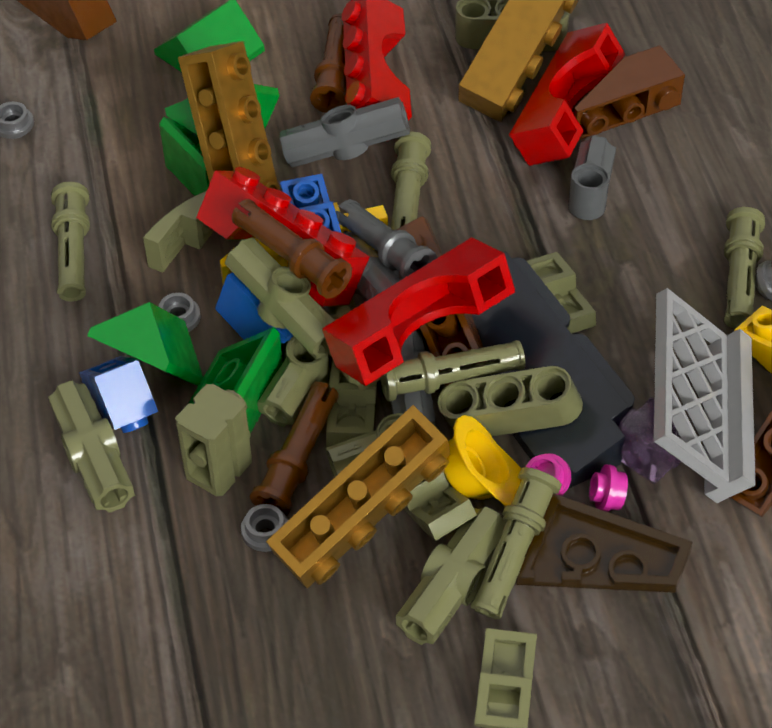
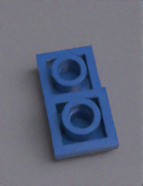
(311, 195)

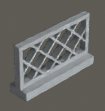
(723, 390)

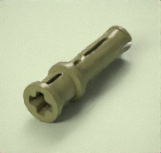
(409, 175)
(70, 226)
(743, 253)
(428, 378)
(522, 522)

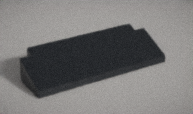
(541, 327)

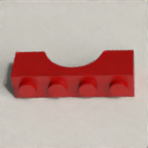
(369, 35)
(547, 125)
(232, 187)
(461, 281)

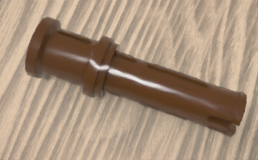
(329, 73)
(304, 256)
(289, 465)

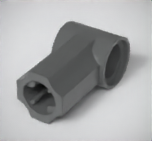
(591, 178)

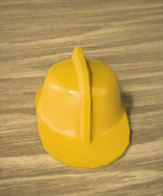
(479, 464)

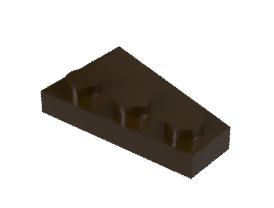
(602, 552)

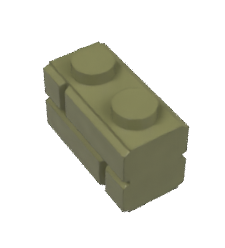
(214, 439)

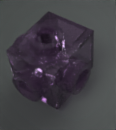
(639, 448)

